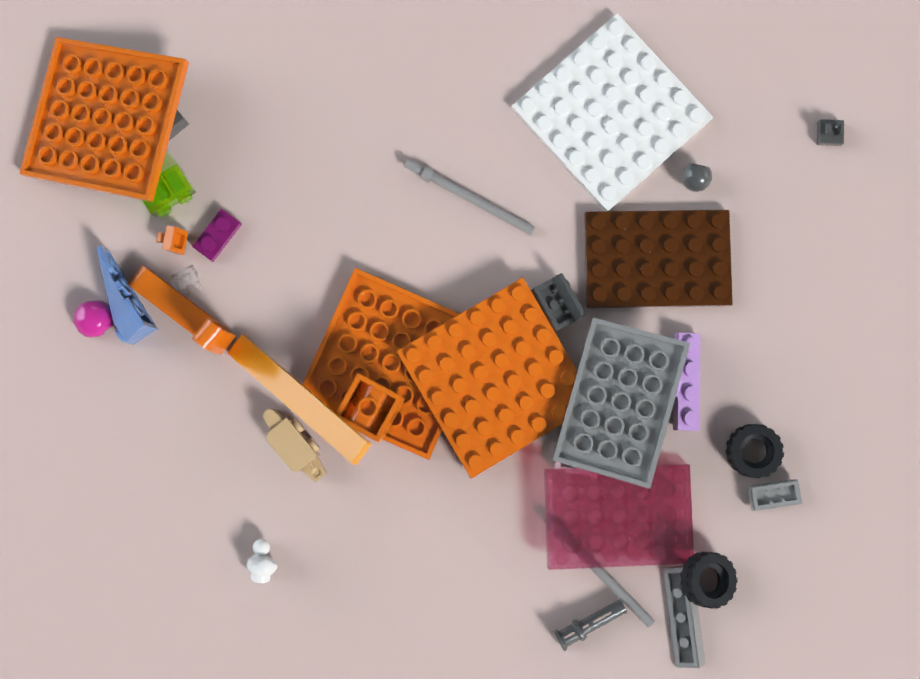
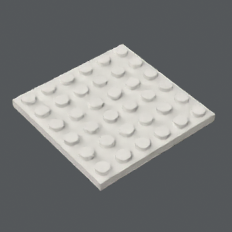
(611, 112)

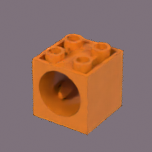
(370, 407)

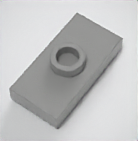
(774, 495)

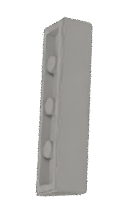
(683, 622)

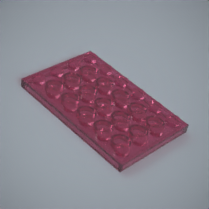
(615, 522)

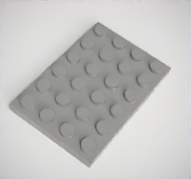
(621, 402)

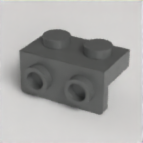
(558, 302)

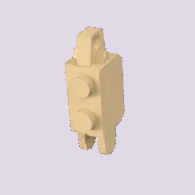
(293, 446)

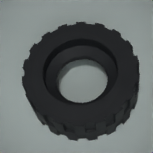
(773, 446)
(691, 580)

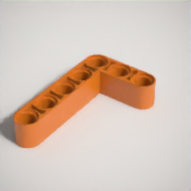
(206, 329)

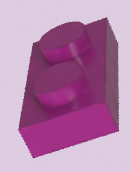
(217, 235)

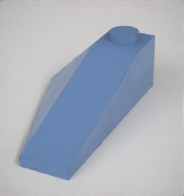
(126, 308)

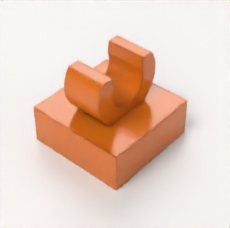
(173, 240)

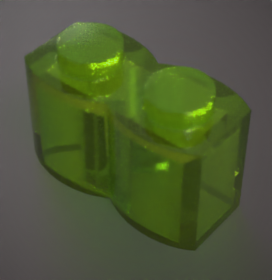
(171, 189)

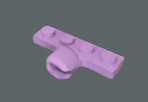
(687, 400)

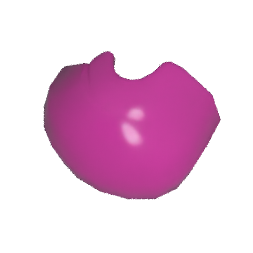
(93, 318)

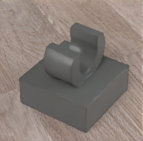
(830, 132)

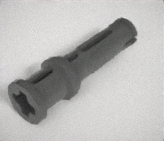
(617, 609)

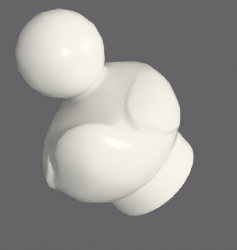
(260, 564)

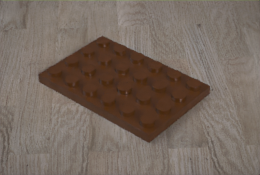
(658, 258)

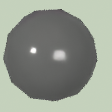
(696, 177)

